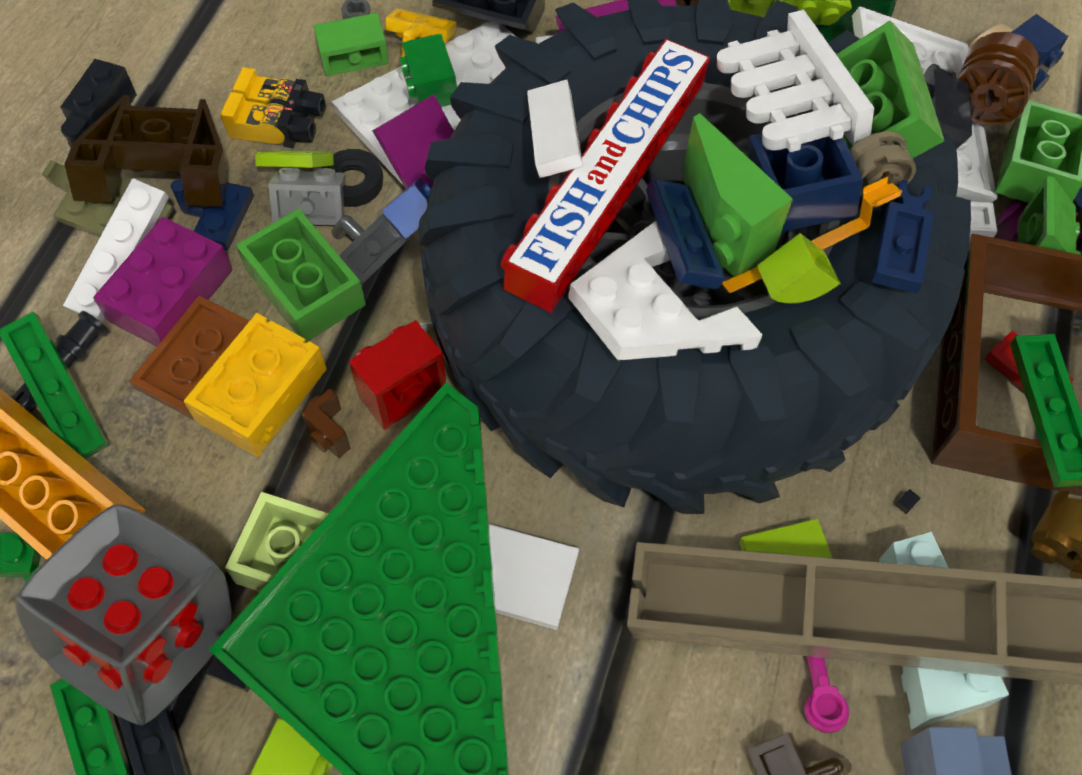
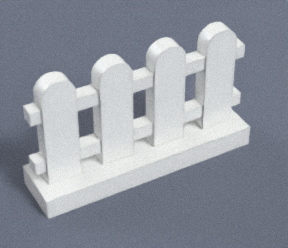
(820, 80)

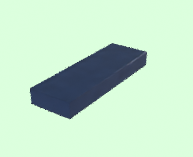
(684, 234)

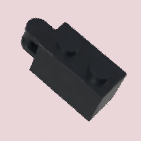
(93, 96)
(950, 103)

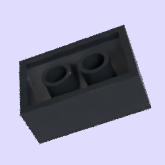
(514, 13)

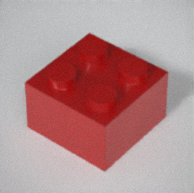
(398, 373)

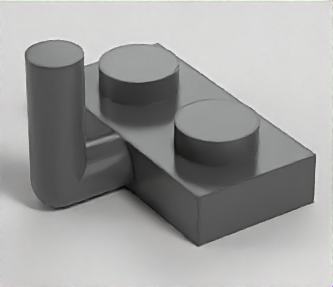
(370, 246)

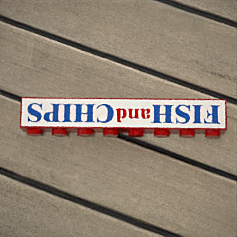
(613, 163)

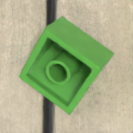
(1049, 219)

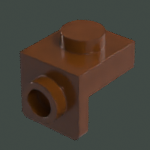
(323, 429)

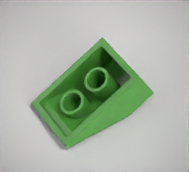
(734, 197)

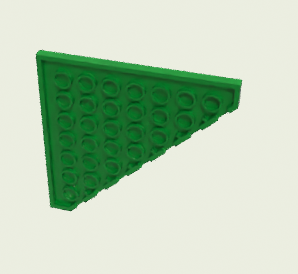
(387, 614)

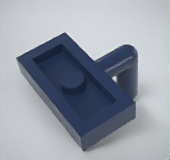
(218, 222)

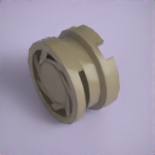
(880, 158)

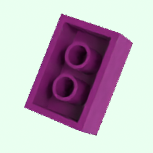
(162, 280)

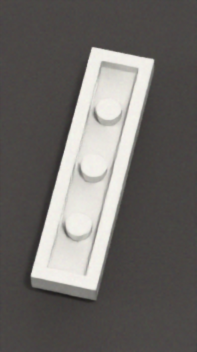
(125, 230)

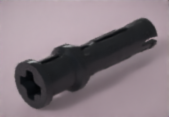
(71, 348)

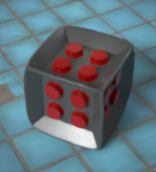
(126, 612)

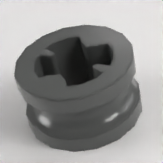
(355, 7)

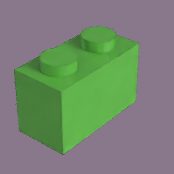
(351, 44)

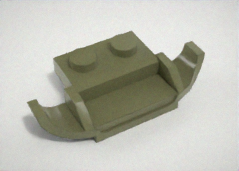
(84, 214)

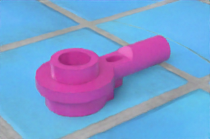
(824, 706)

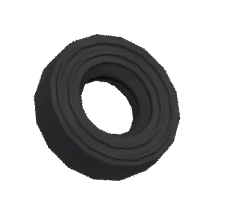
(364, 161)

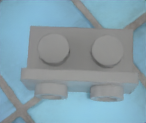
(314, 193)

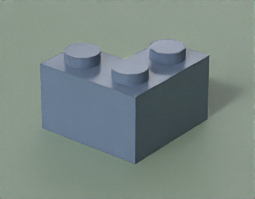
(955, 753)

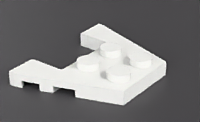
(642, 315)

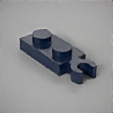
(904, 241)

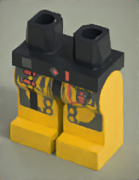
(271, 109)

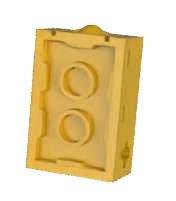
(256, 384)

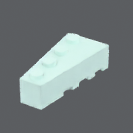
(931, 692)

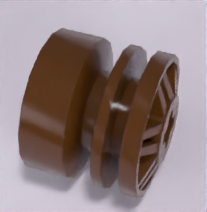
(999, 76)

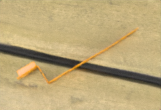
(874, 195)

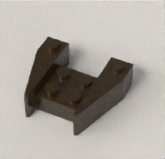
(152, 141)

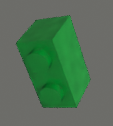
(429, 69)

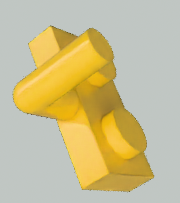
(412, 25)

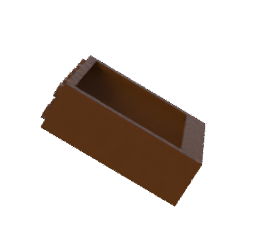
(1011, 272)

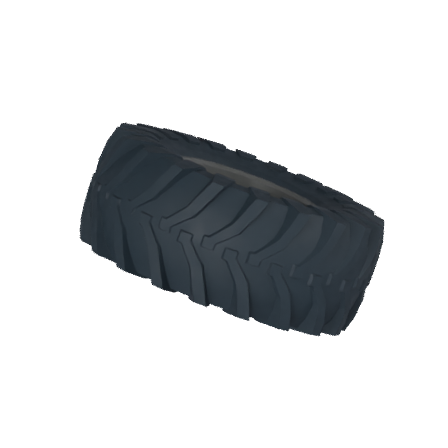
(694, 417)

